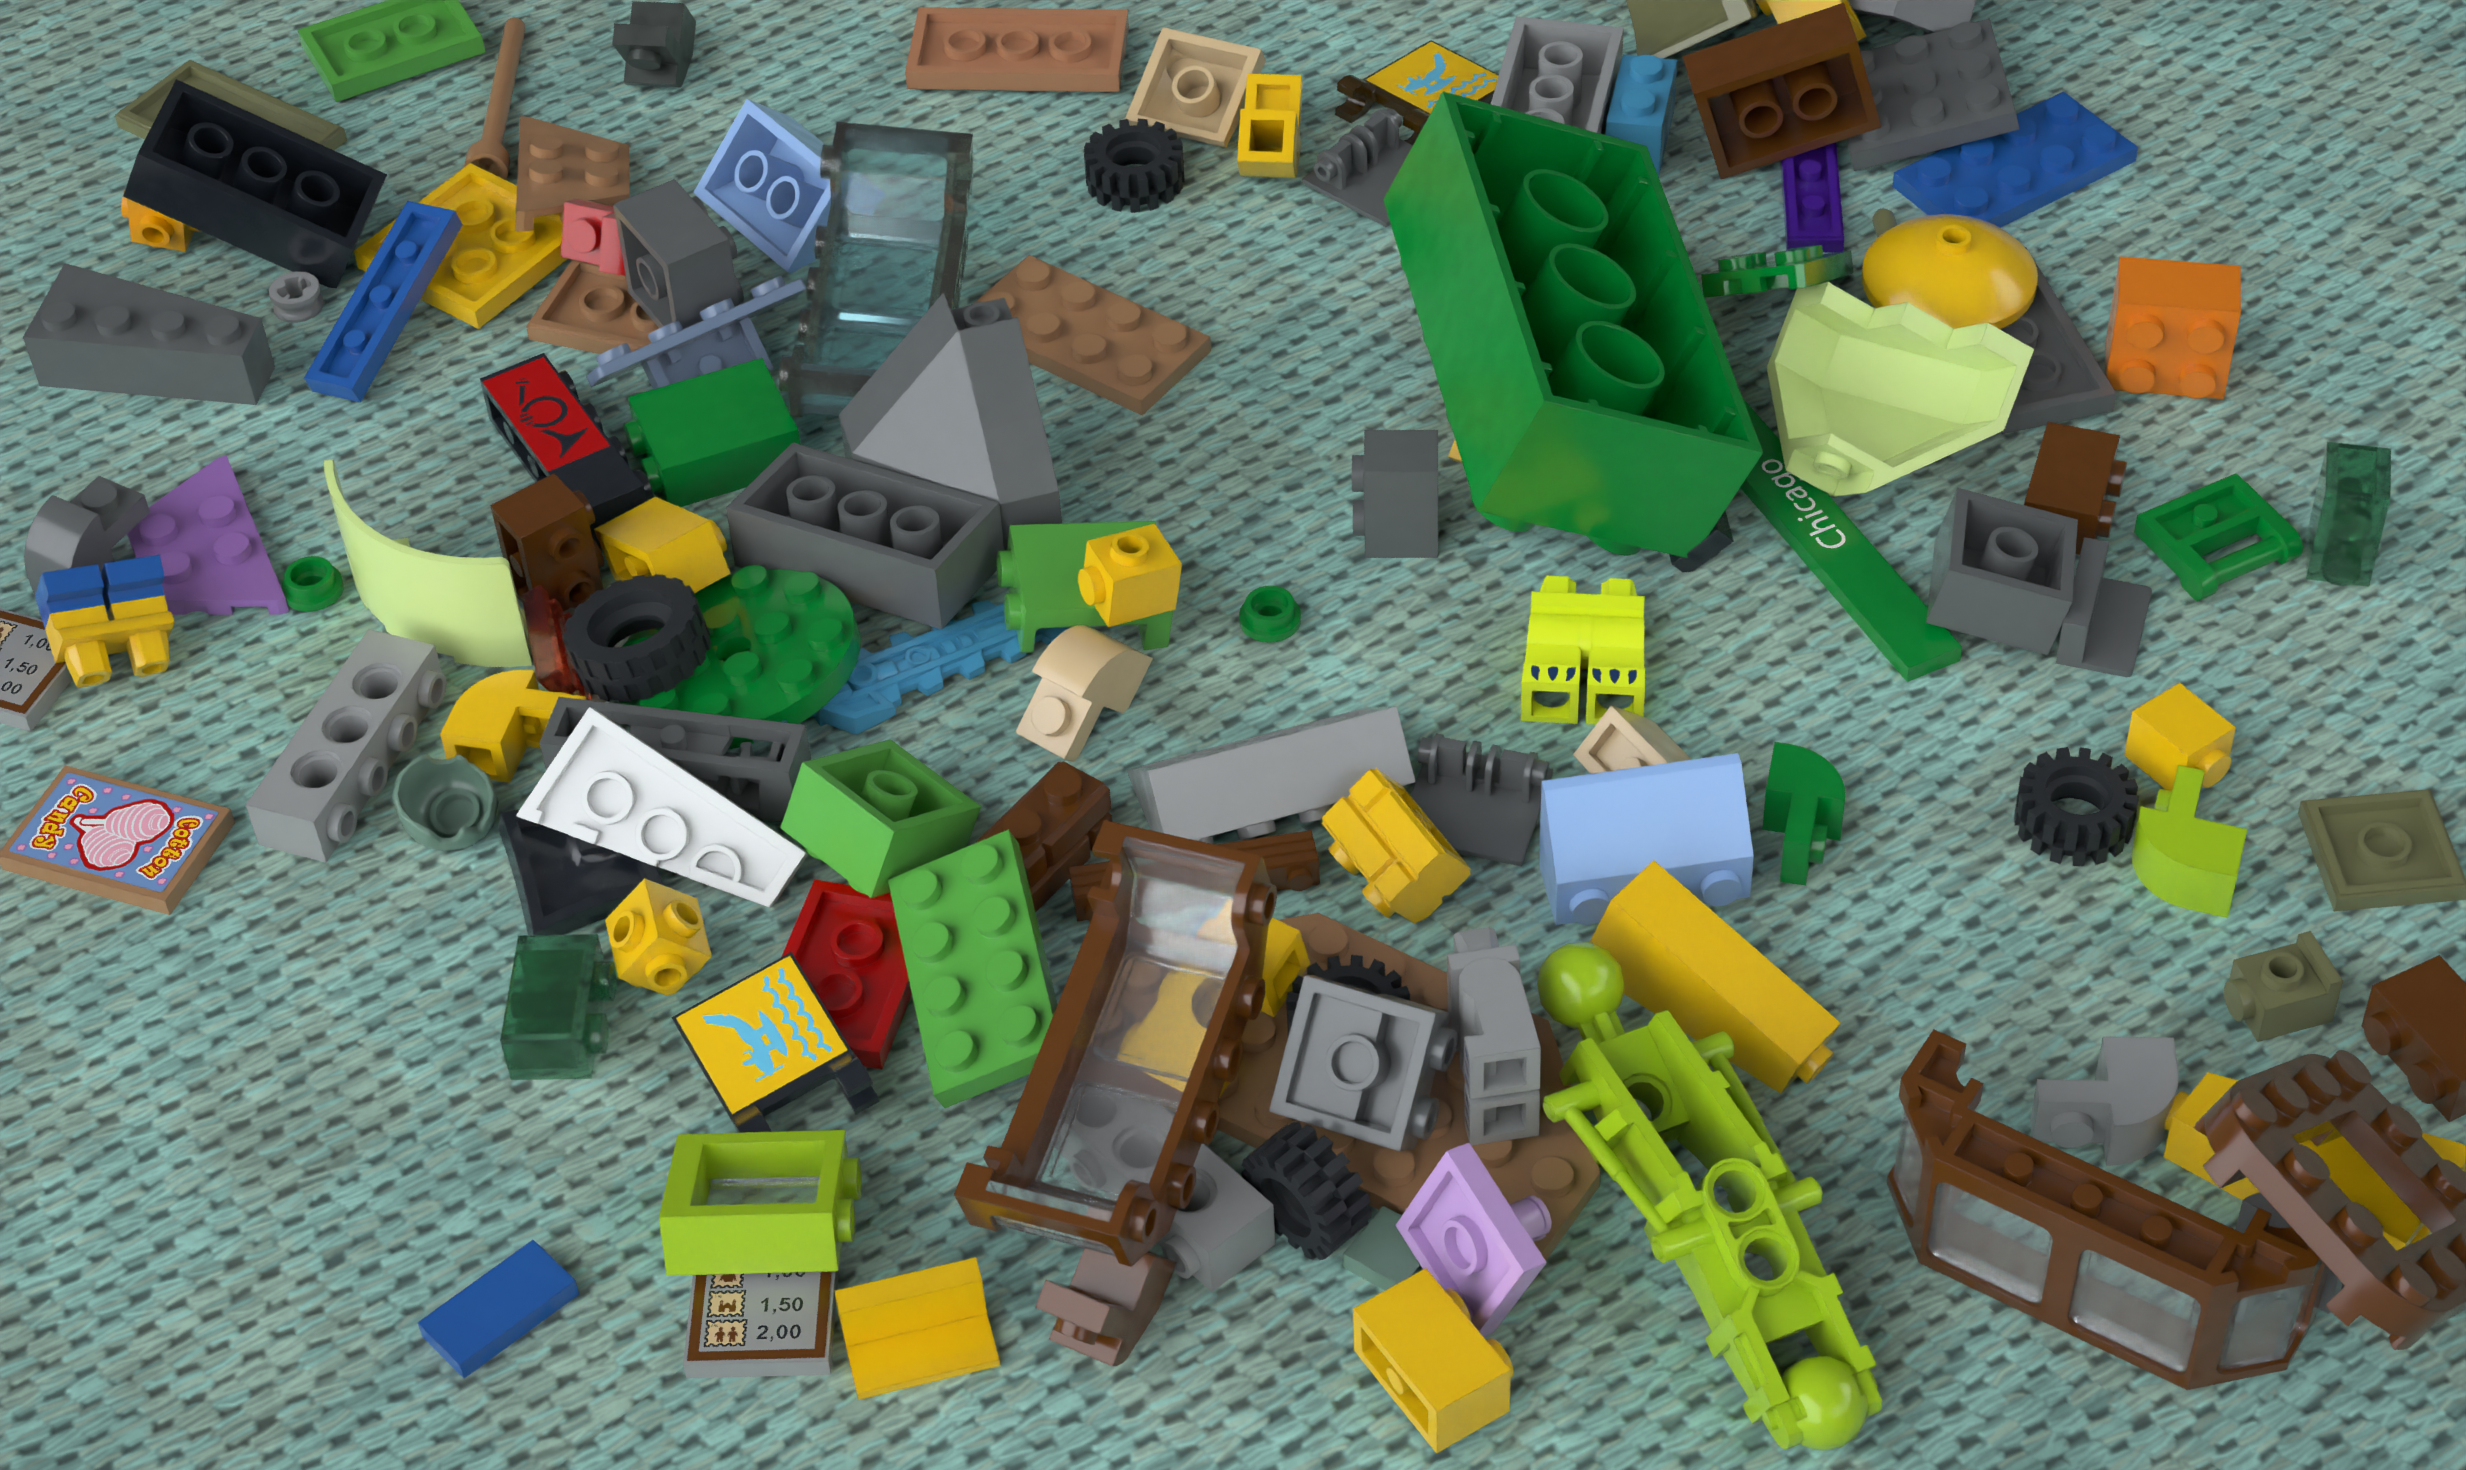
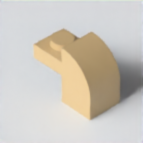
(1079, 677)

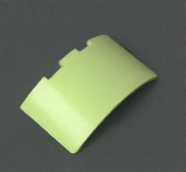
(442, 600)

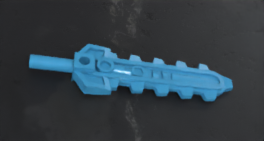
(921, 664)

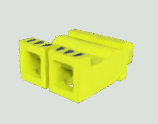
(1578, 634)

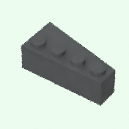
(145, 341)

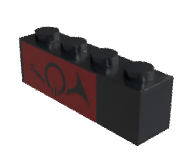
(557, 434)

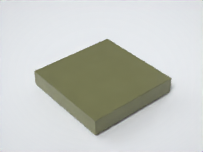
(2382, 850)

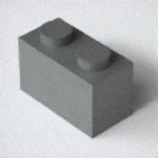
(1399, 493)

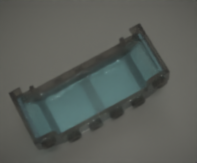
(884, 256)

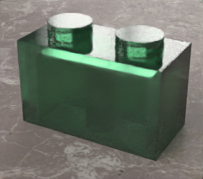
(2348, 514)
(556, 1007)

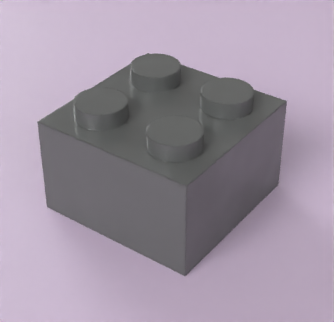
(675, 255)
(2002, 571)

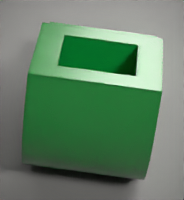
(1806, 804)

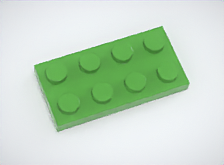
(975, 966)

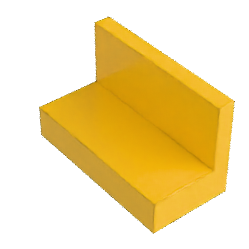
(916, 1328)

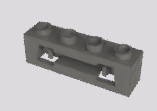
(700, 747)

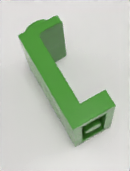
(1044, 586)

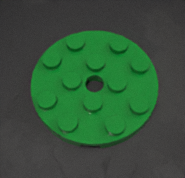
(797, 640)

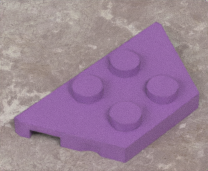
(209, 547)

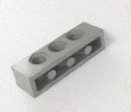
(347, 746)
(1227, 1224)

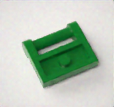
(2213, 519)

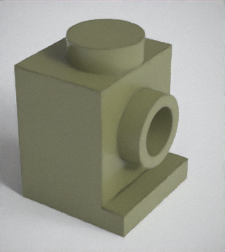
(2284, 989)

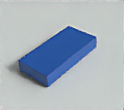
(498, 1308)

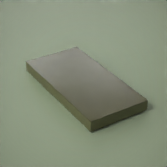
(142, 112)

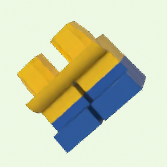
(107, 614)

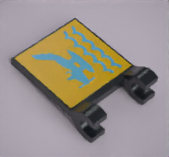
(770, 1045)

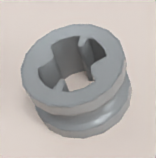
(299, 308)

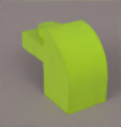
(2186, 857)

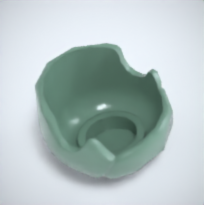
(445, 802)

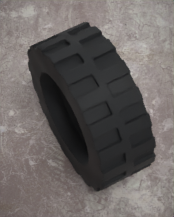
(650, 664)

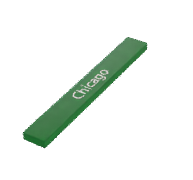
(1847, 563)

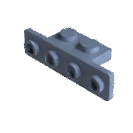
(717, 342)

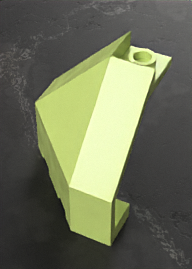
(1884, 388)

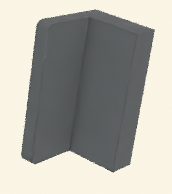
(2104, 617)

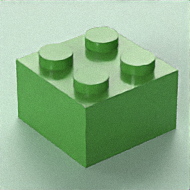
(876, 814)

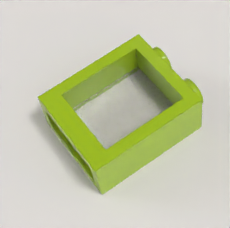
(759, 1202)

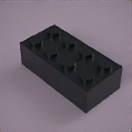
(254, 184)

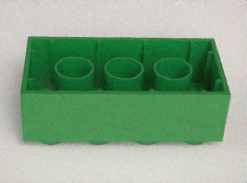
(1568, 331)

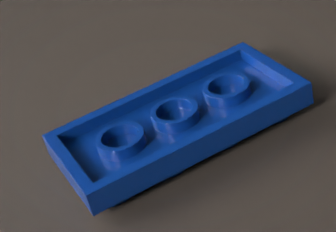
(2021, 170)

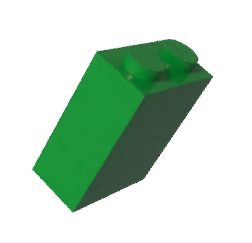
(710, 432)

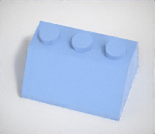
(769, 184)
(1616, 822)

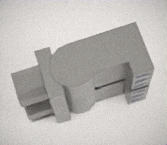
(1494, 1038)

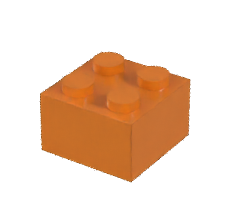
(2172, 327)

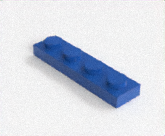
(383, 301)

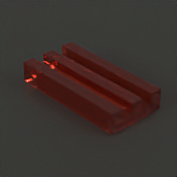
(550, 656)

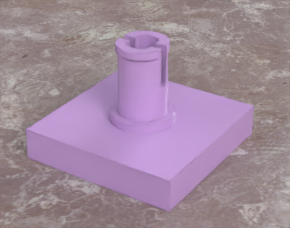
(1474, 1237)

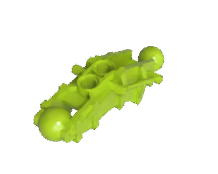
(1710, 1113)

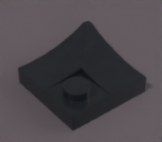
(564, 878)

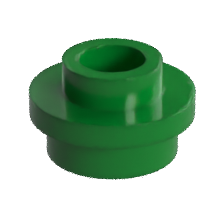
(312, 584)
(1270, 614)

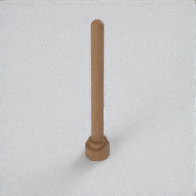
(489, 151)

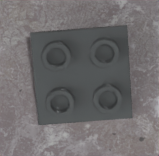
(1362, 165)
(1478, 800)

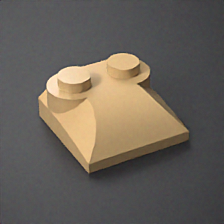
(1195, 86)

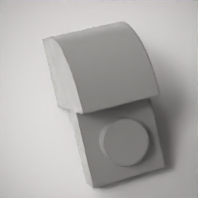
(2119, 1108)

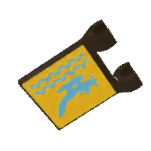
(1415, 84)

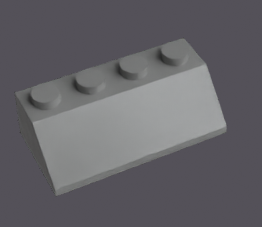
(1270, 775)

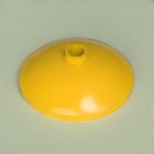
(1951, 270)

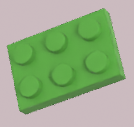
(389, 44)

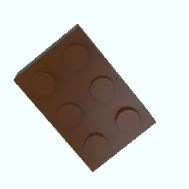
(1782, 91)

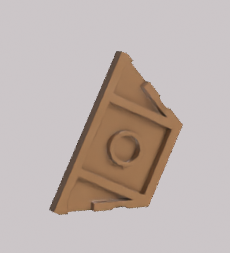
(565, 166)

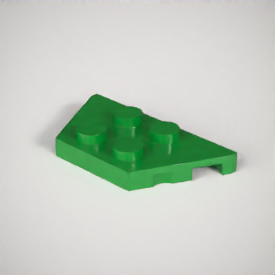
(1792, 269)

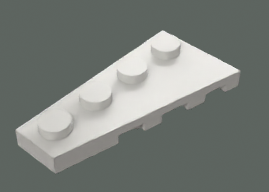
(645, 806)

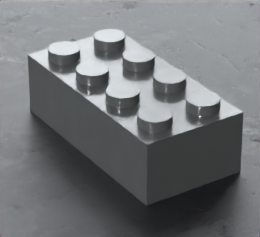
(869, 533)

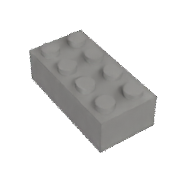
(1561, 71)

